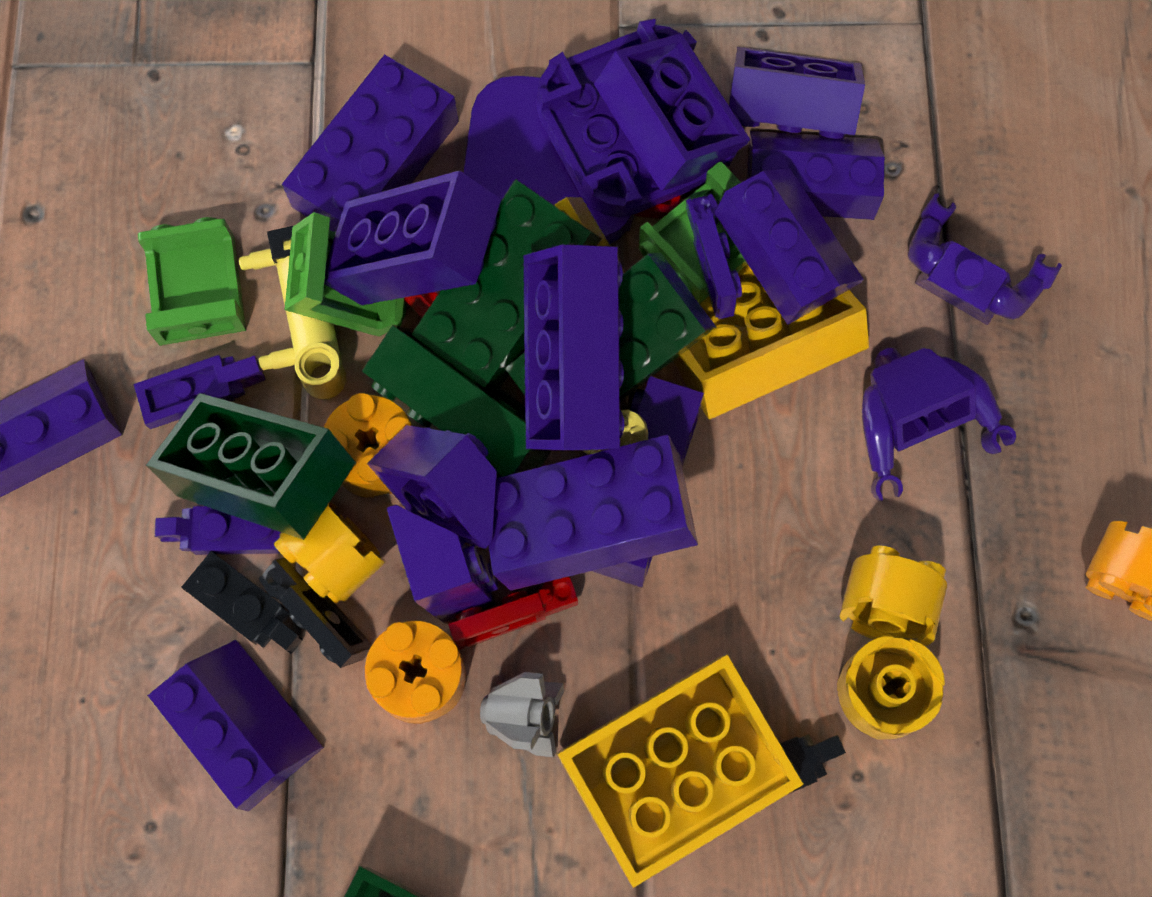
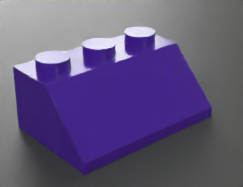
(796, 92)
(670, 110)
(837, 174)
(786, 243)
(52, 425)
(441, 480)
(441, 567)
(235, 724)

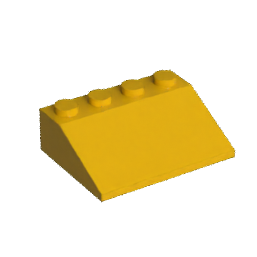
(762, 353)
(679, 769)

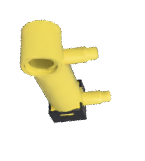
(312, 339)

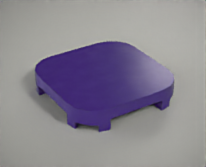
(589, 137)
(512, 144)

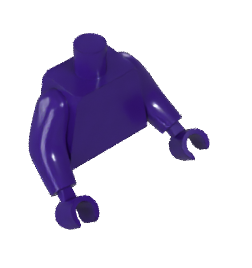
(968, 278)
(919, 399)

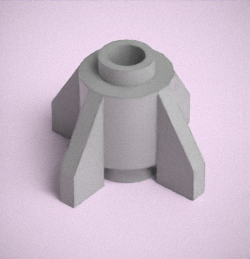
(523, 713)

